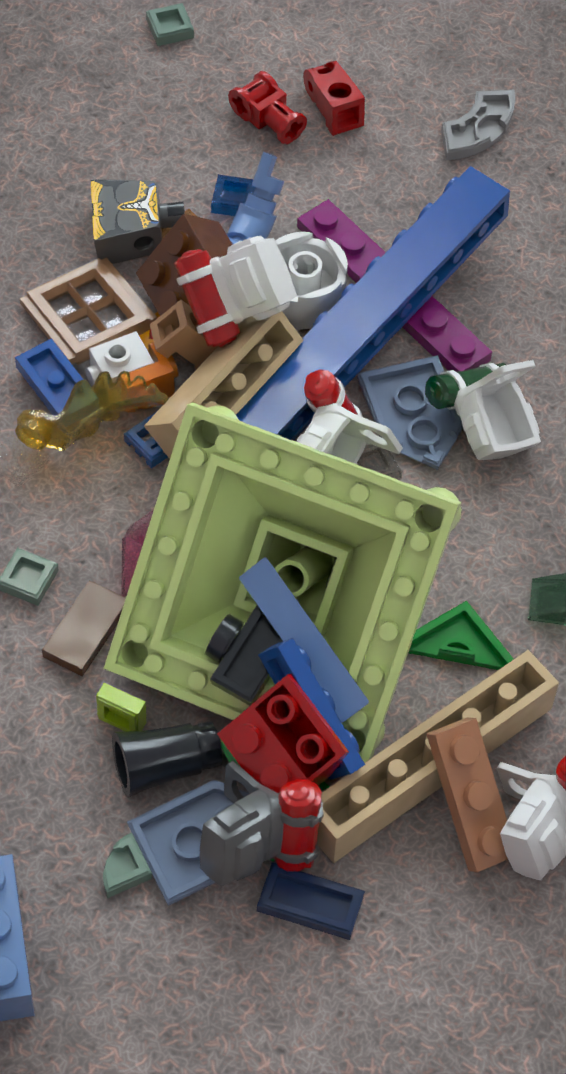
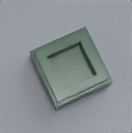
(170, 24)
(28, 576)

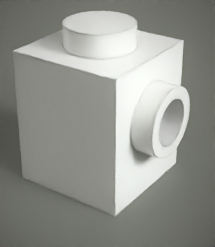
(117, 355)

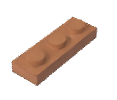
(470, 792)

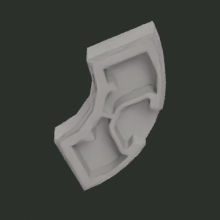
(480, 126)

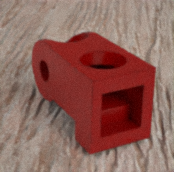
(335, 97)

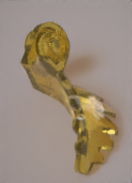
(86, 409)

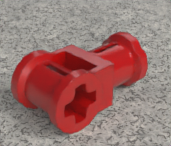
(264, 105)

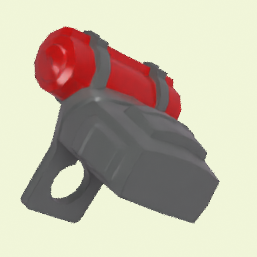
(261, 828)

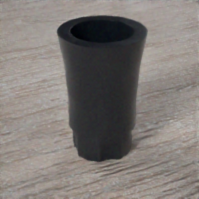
(164, 755)

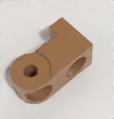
(178, 333)

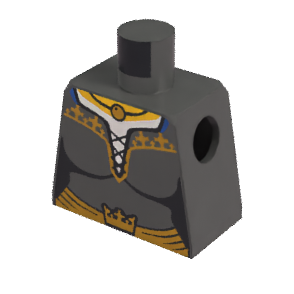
(129, 218)

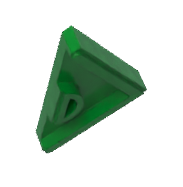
(460, 638)

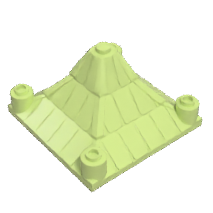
(338, 534)

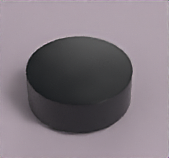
(223, 637)

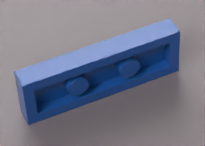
(292, 659)

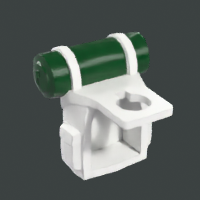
(489, 406)

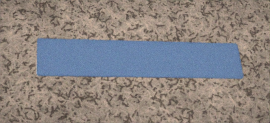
(293, 622)

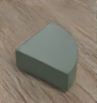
(125, 867)

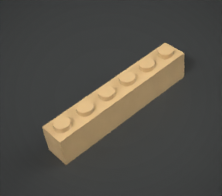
(407, 770)

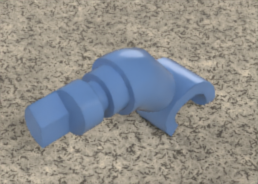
(257, 215)

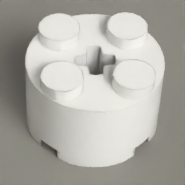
(317, 274)

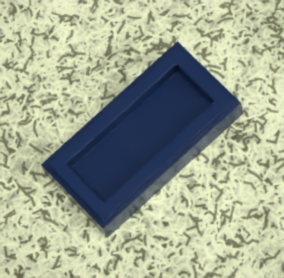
(311, 901)

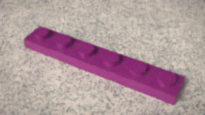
(432, 324)

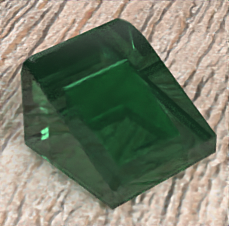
(548, 599)

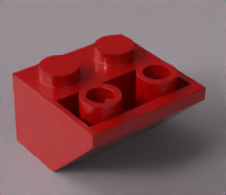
(283, 738)

